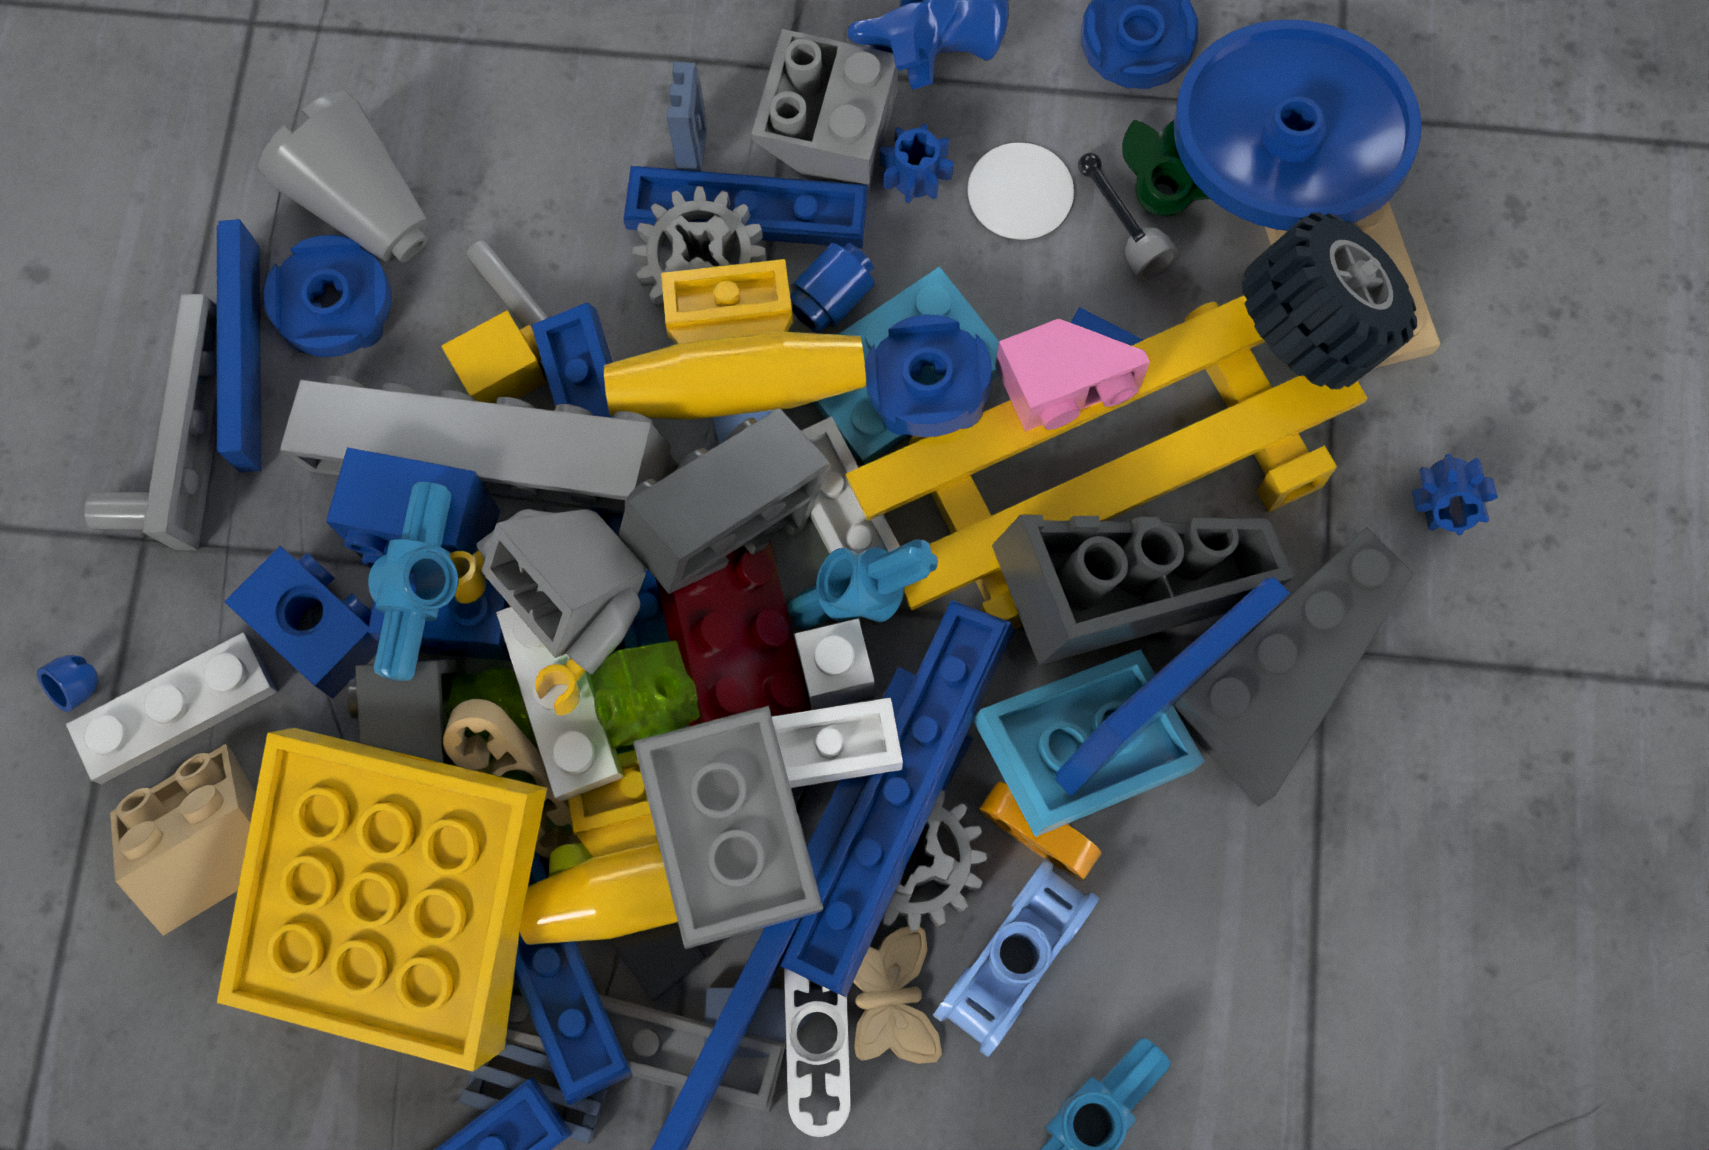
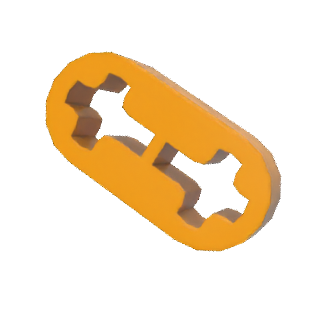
(1062, 846)

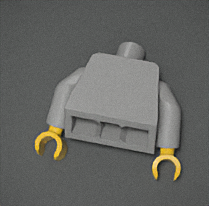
(566, 583)

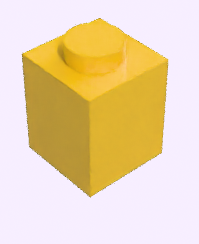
(496, 359)

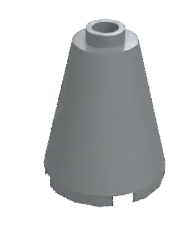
(346, 178)

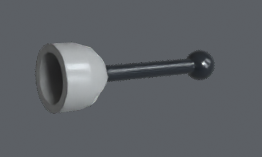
(1147, 249)

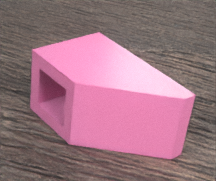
(1064, 369)

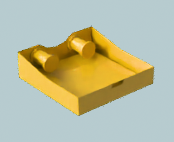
(382, 897)

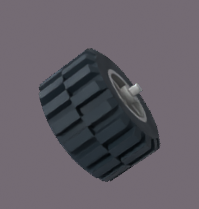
(1329, 301)

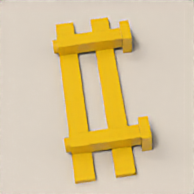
(1256, 422)

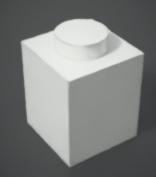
(835, 664)

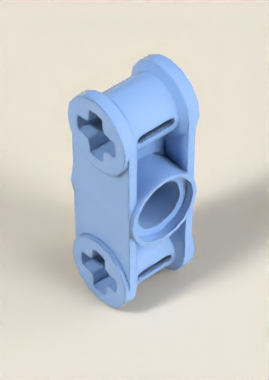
(1043, 917)

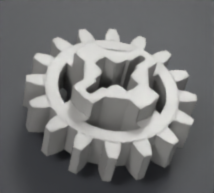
(715, 235)
(942, 872)

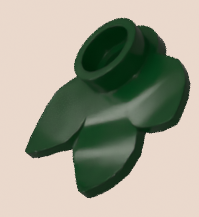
(1157, 161)

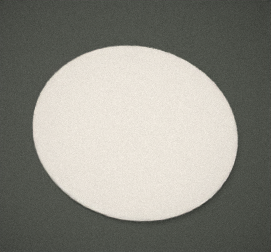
(1020, 191)

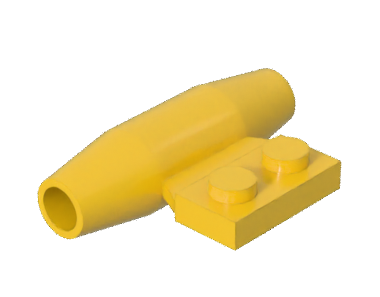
(732, 350)
(618, 888)

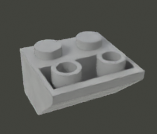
(827, 107)

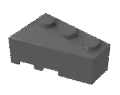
(724, 500)

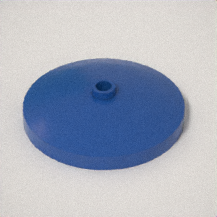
(1296, 123)

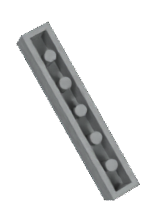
(513, 448)

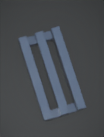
(687, 117)
(473, 1095)

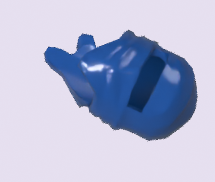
(933, 27)

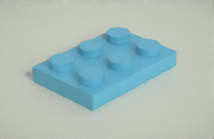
(852, 411)
(1046, 726)

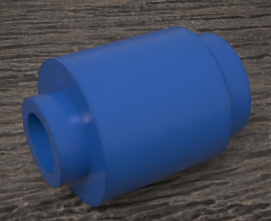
(831, 286)

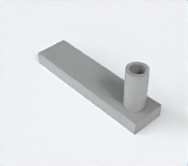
(185, 441)

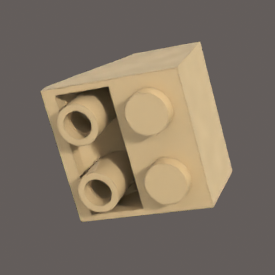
(184, 839)

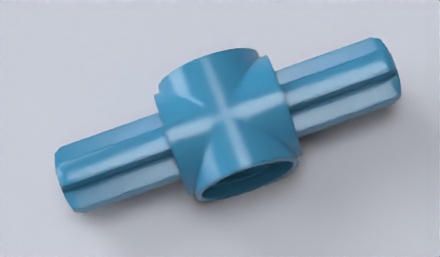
(862, 584)
(391, 588)
(1115, 1095)

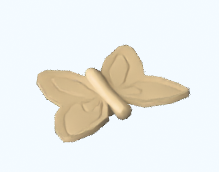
(886, 1016)

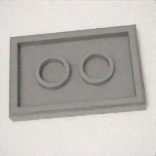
(727, 827)

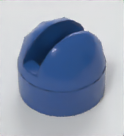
(68, 681)

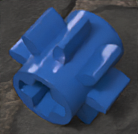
(911, 147)
(1454, 494)

